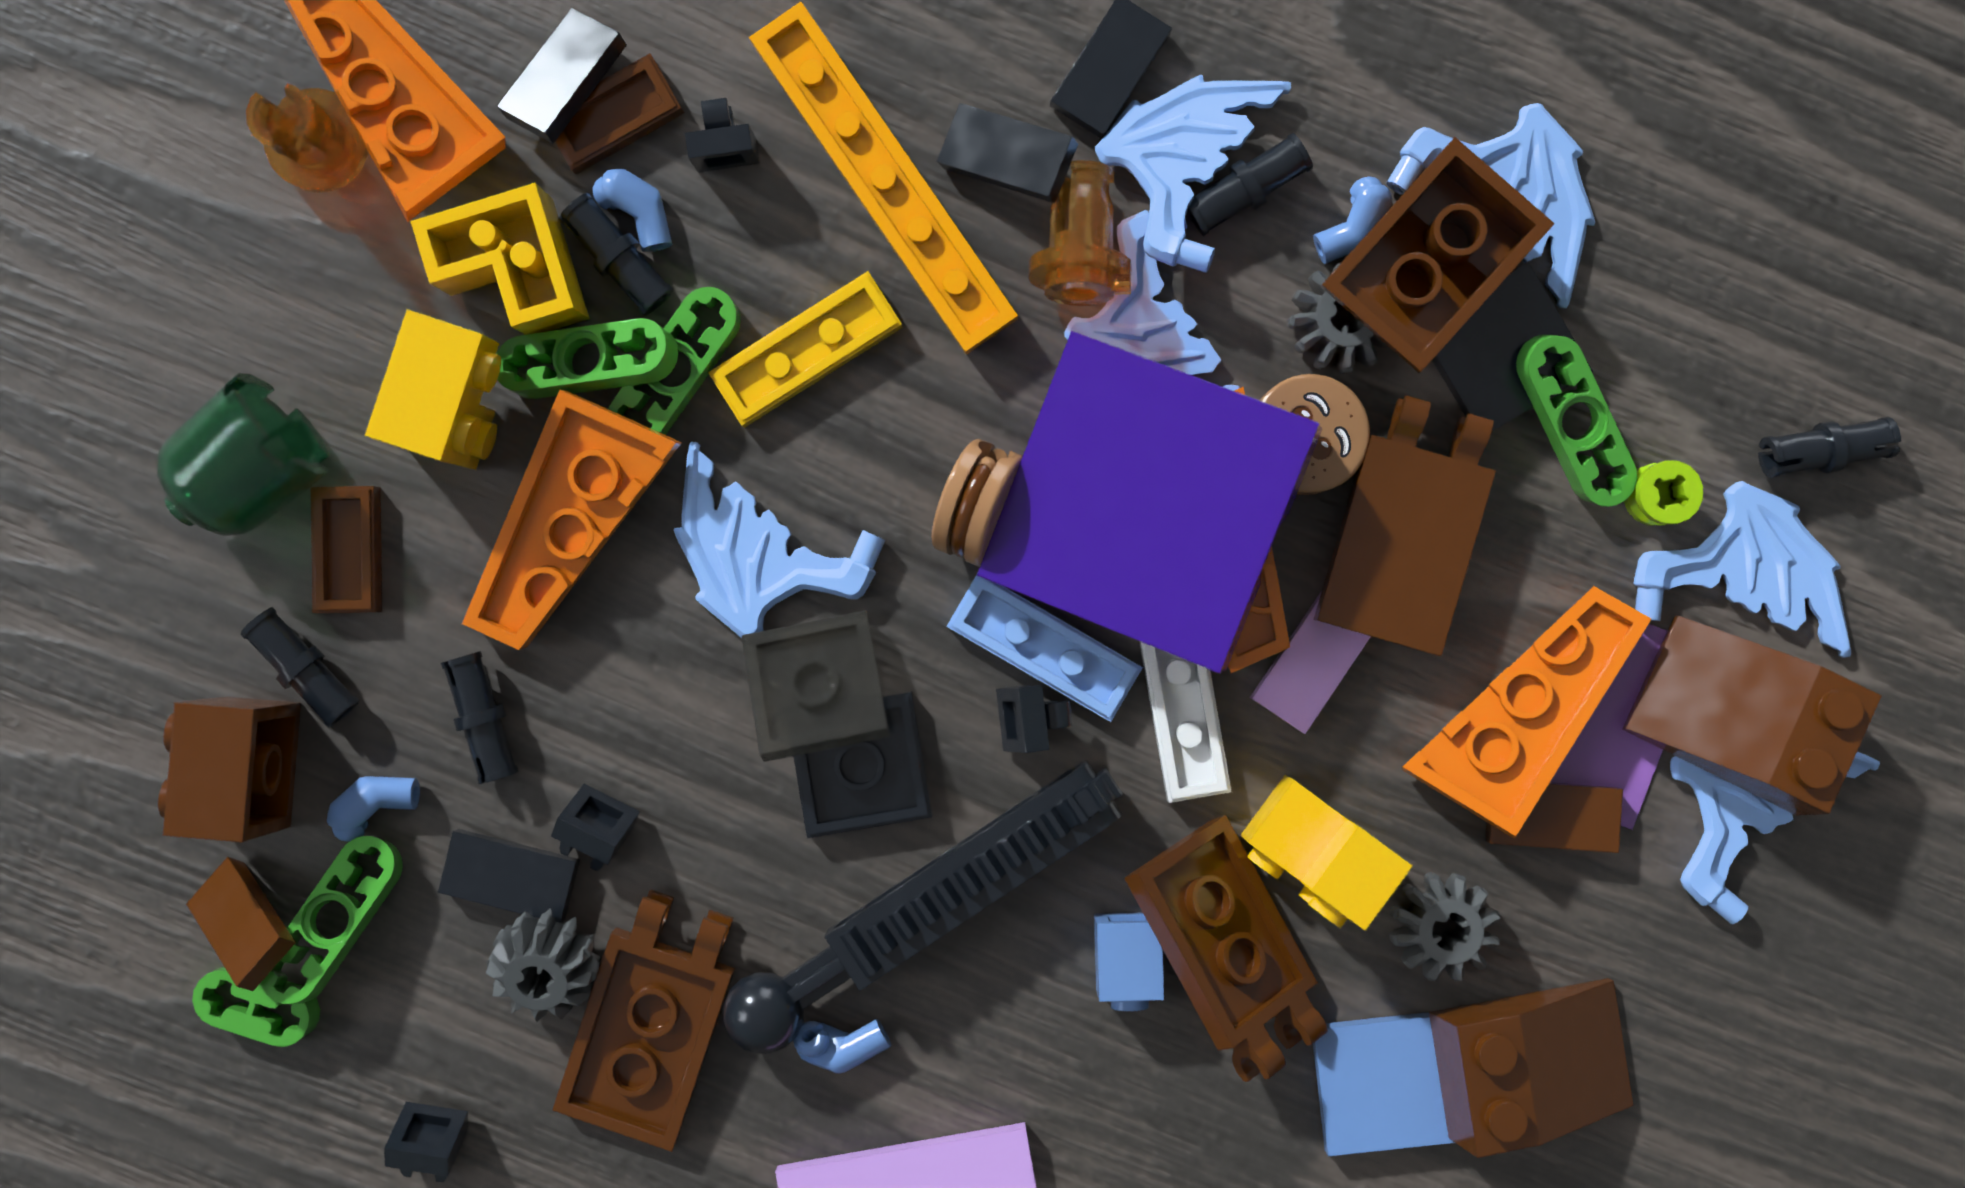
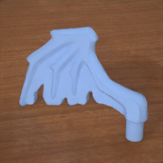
(1182, 142)
(1540, 165)
(1144, 325)
(745, 558)
(1764, 561)
(1723, 814)

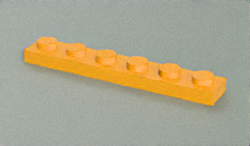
(883, 178)

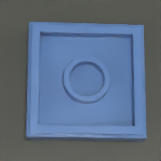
(1379, 1085)

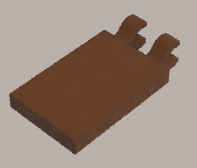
(1408, 533)
(1229, 947)
(647, 1028)

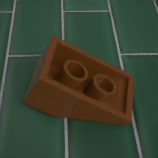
(1437, 255)
(1753, 716)
(1530, 1066)

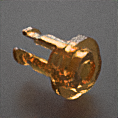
(314, 118)
(1080, 259)

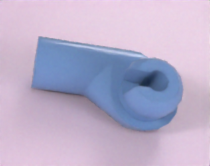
(639, 199)
(1369, 204)
(364, 797)
(837, 1049)

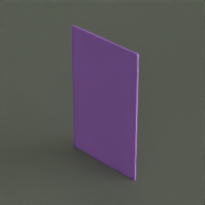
(1606, 752)

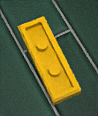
(805, 349)

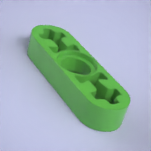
(715, 340)
(610, 372)
(1582, 468)
(343, 869)

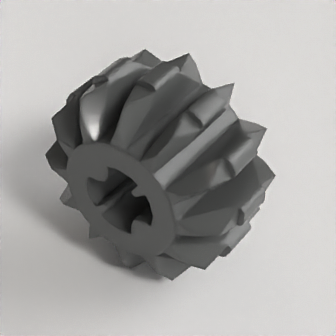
(1345, 346)
(1450, 948)
(543, 965)

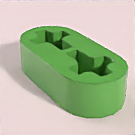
(252, 1019)

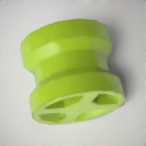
(1651, 498)

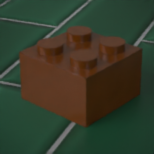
(229, 768)

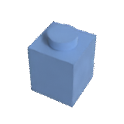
(1127, 961)

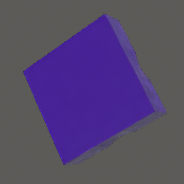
(1149, 501)

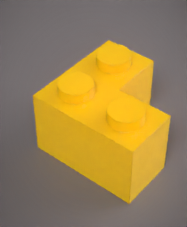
(511, 242)
(436, 391)
(1336, 860)

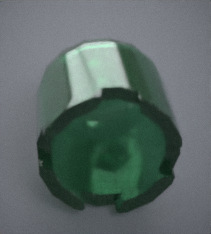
(239, 459)

